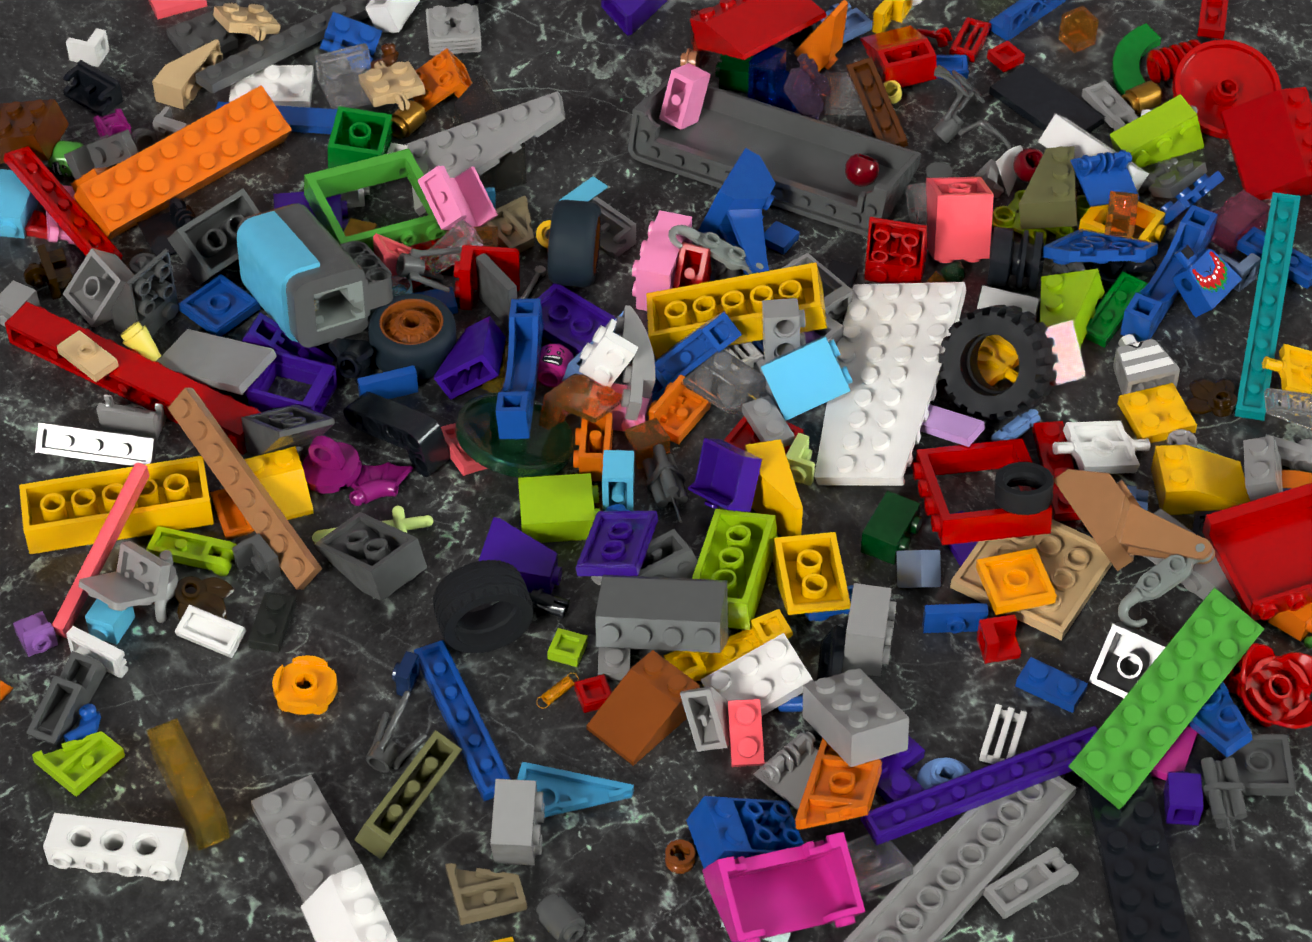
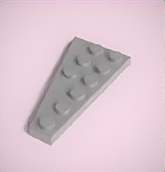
(486, 139)

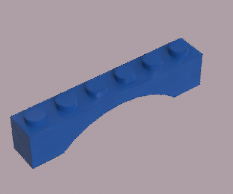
(1154, 300)
(517, 396)

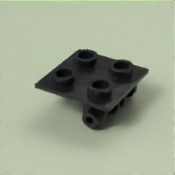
(162, 226)

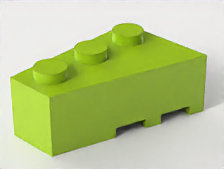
(1160, 133)
(1071, 298)

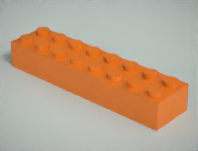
(183, 162)

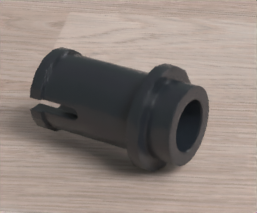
(549, 603)

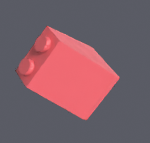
(959, 218)

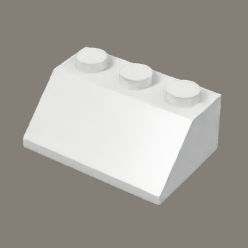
(347, 910)

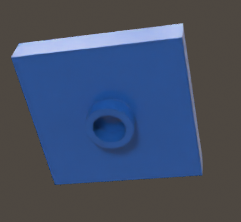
(219, 306)

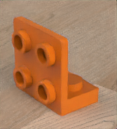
(441, 78)

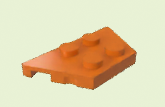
(837, 790)

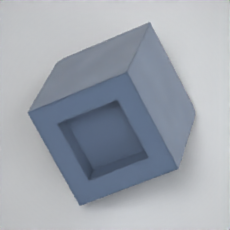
(1246, 269)
(918, 568)

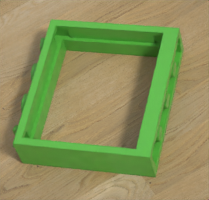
(365, 174)

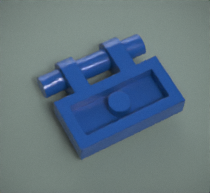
(349, 33)

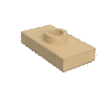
(87, 356)

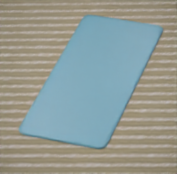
(586, 190)

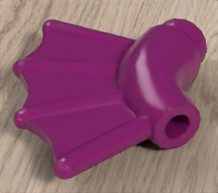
(377, 482)

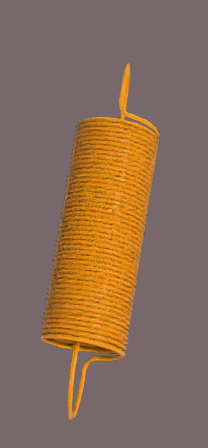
(557, 690)

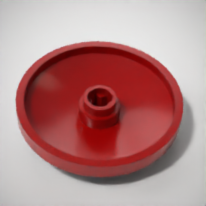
(1221, 77)

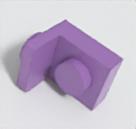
(35, 634)

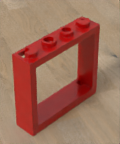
(978, 524)

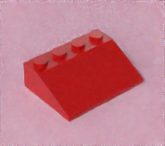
(751, 26)
(1273, 142)

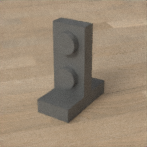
(101, 153)

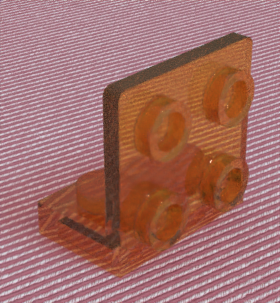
(579, 397)

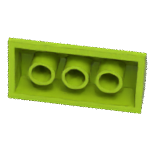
(741, 552)

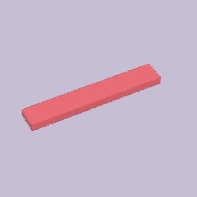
(102, 547)

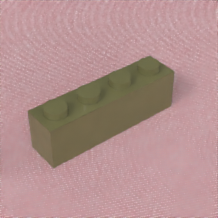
(407, 794)

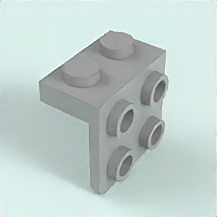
(138, 579)

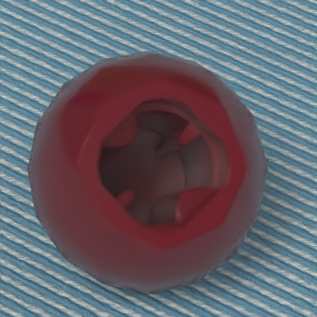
(1026, 163)
(861, 170)

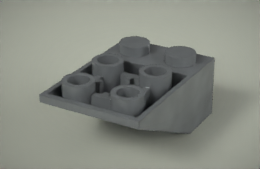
(148, 297)
(669, 558)

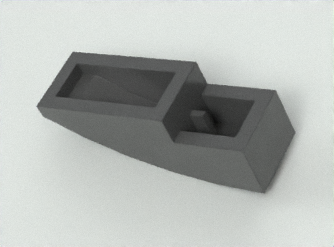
(65, 697)

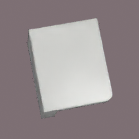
(89, 51)

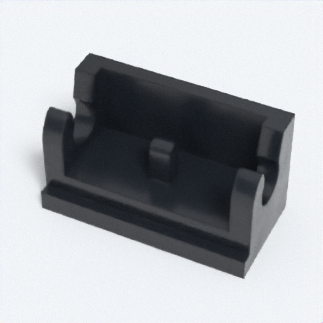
(93, 89)

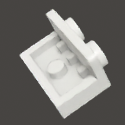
(607, 355)

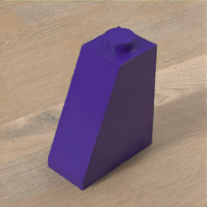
(631, 13)
(473, 359)
(531, 558)

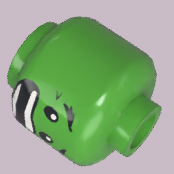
(57, 160)

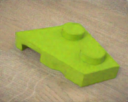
(80, 761)

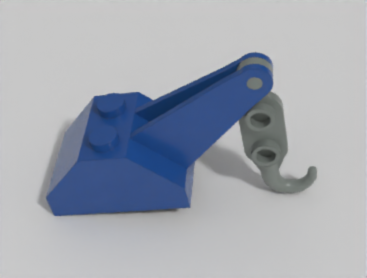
(736, 218)

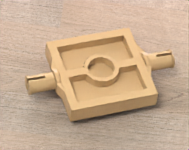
(247, 20)
(391, 84)

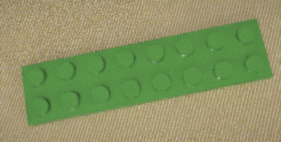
(1166, 698)

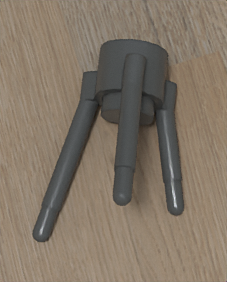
(413, 266)
(383, 751)

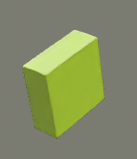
(567, 647)

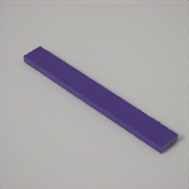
(975, 788)

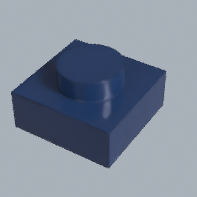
(406, 673)

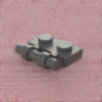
(1172, 177)

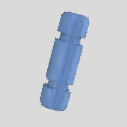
(1017, 426)

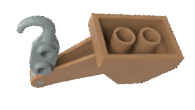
(1128, 530)

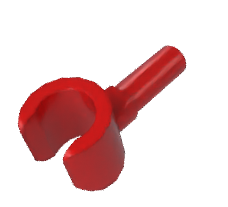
(942, 35)

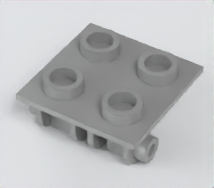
(790, 768)

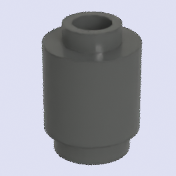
(560, 919)

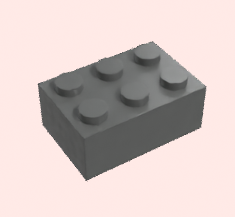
(210, 240)

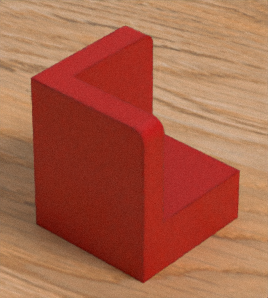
(998, 639)

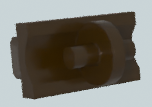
(44, 272)

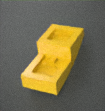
(888, 11)

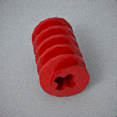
(1164, 62)

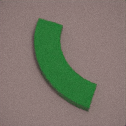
(1128, 56)

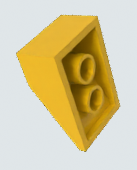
(1196, 480)
(776, 488)
(810, 573)

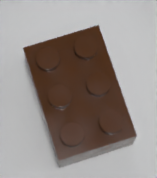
(31, 124)

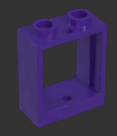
(296, 368)

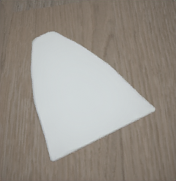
(1005, 167)

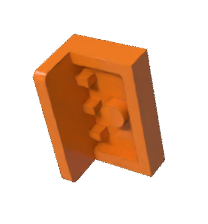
(678, 410)

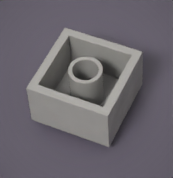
(869, 629)
(515, 822)

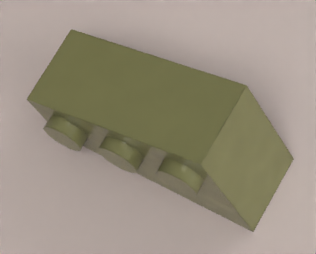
(1051, 193)

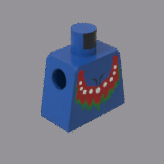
(1203, 279)

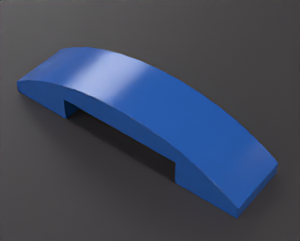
(693, 351)

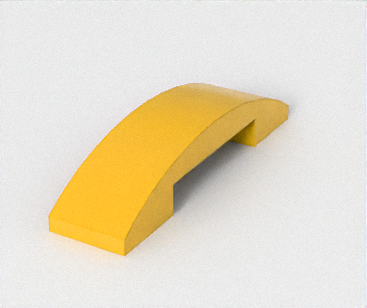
(701, 664)

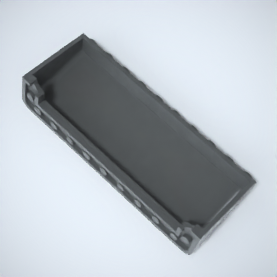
(799, 152)

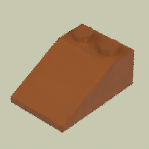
(642, 708)

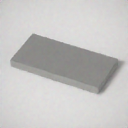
(217, 360)

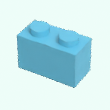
(618, 478)

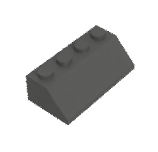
(662, 614)

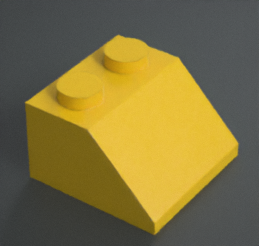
(284, 481)

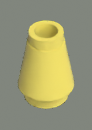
(139, 339)

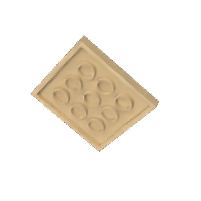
(1072, 564)

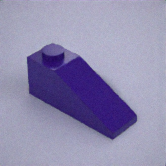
(268, 334)

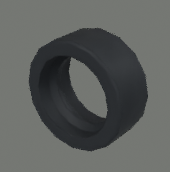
(1024, 475)

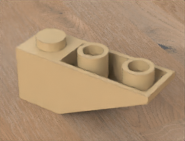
(177, 80)

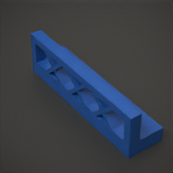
(1021, 16)

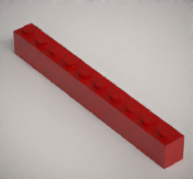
(135, 378)

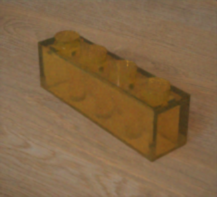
(188, 784)

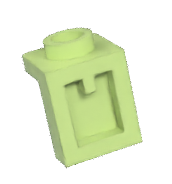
(799, 460)

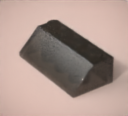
(480, 102)

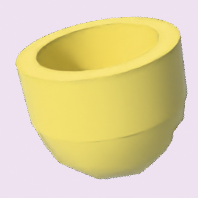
(893, 90)

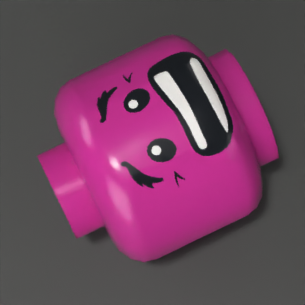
(553, 364)

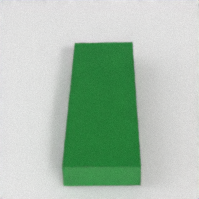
(1111, 309)

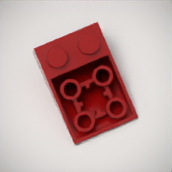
(902, 55)
(895, 251)

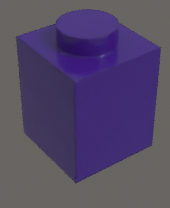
(1183, 798)

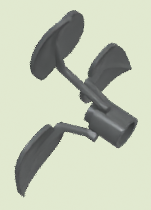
(950, 123)

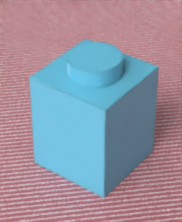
(108, 623)

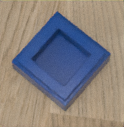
(780, 237)

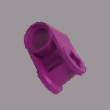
(111, 123)

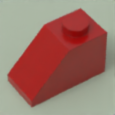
(692, 265)

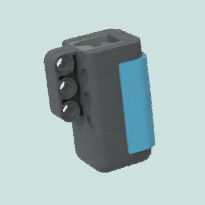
(307, 277)

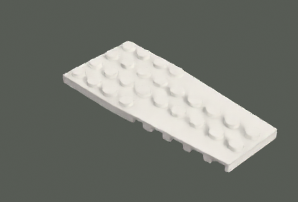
(893, 357)

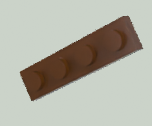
(876, 102)

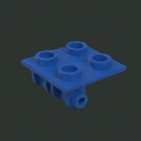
(1104, 174)

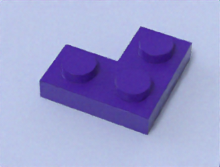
(894, 780)

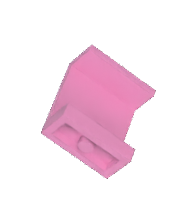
(457, 198)

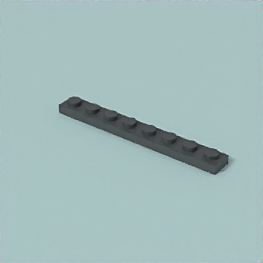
(276, 47)

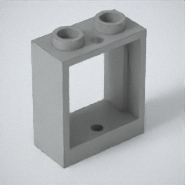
(836, 292)

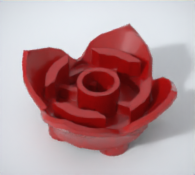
(1288, 675)

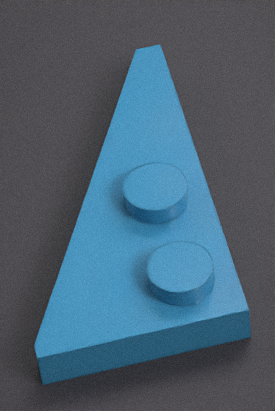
(572, 791)

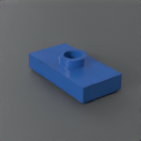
(953, 617)

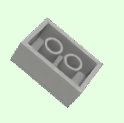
(855, 717)

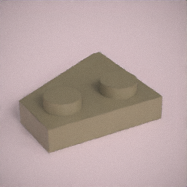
(514, 225)
(484, 893)

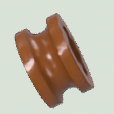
(672, 862)

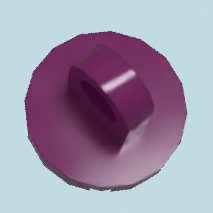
(330, 465)

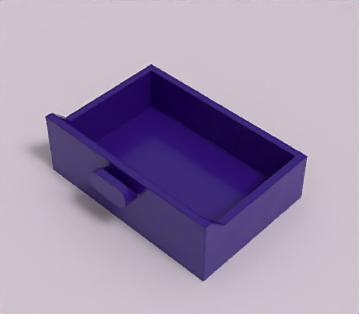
(726, 476)

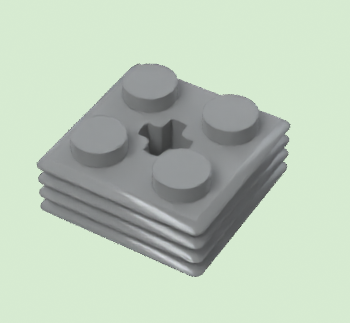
(453, 29)

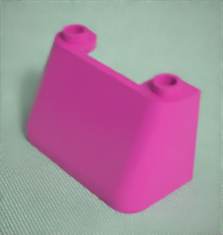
(785, 890)

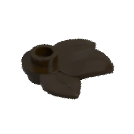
(1213, 397)
(207, 597)

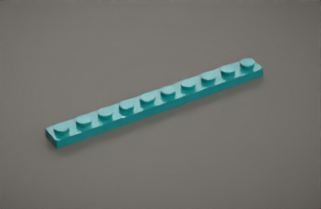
(1267, 305)

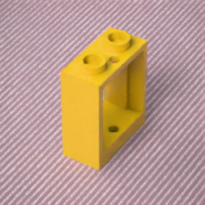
(1147, 217)

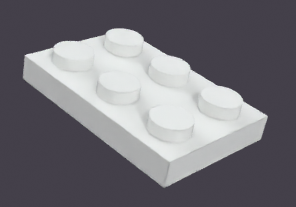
(283, 83)
(766, 673)

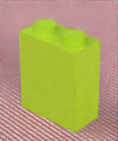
(557, 507)

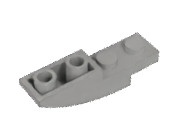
(641, 369)

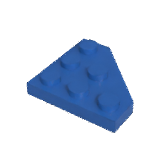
(1098, 248)

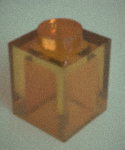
(1121, 214)

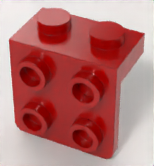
(505, 258)

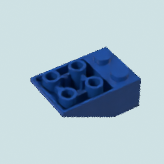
(741, 828)

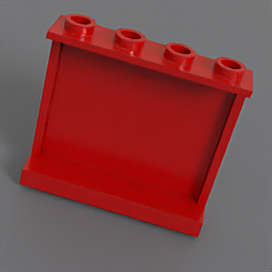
(1266, 551)

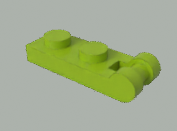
(193, 549)

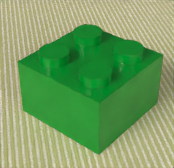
(358, 136)

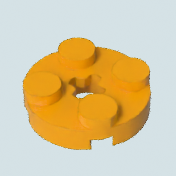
(310, 700)

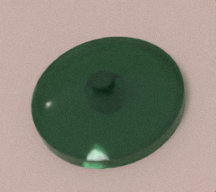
(540, 455)

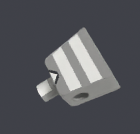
(1143, 365)

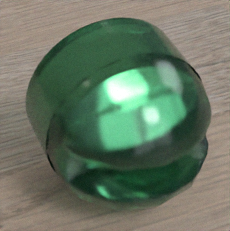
(953, 272)

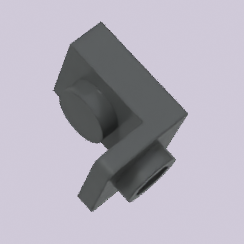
(258, 552)

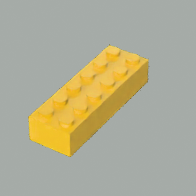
(681, 310)
(74, 508)

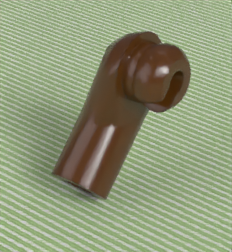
(389, 55)

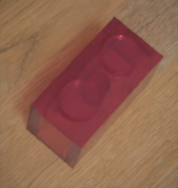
(1237, 218)

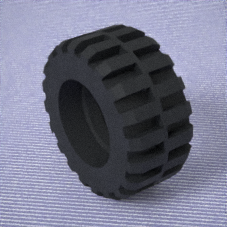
(962, 367)

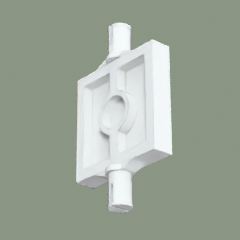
(1101, 447)

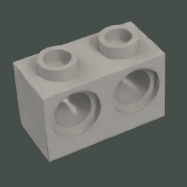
(781, 327)

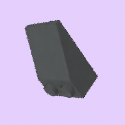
(283, 429)
(373, 555)

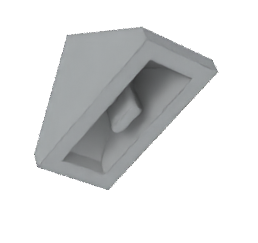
(707, 718)

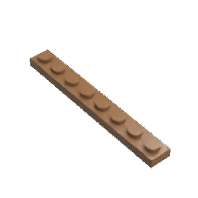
(244, 488)

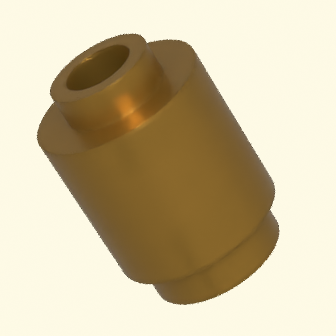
(1143, 96)
(407, 121)

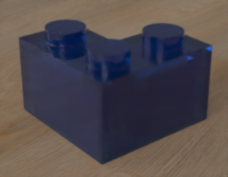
(769, 77)

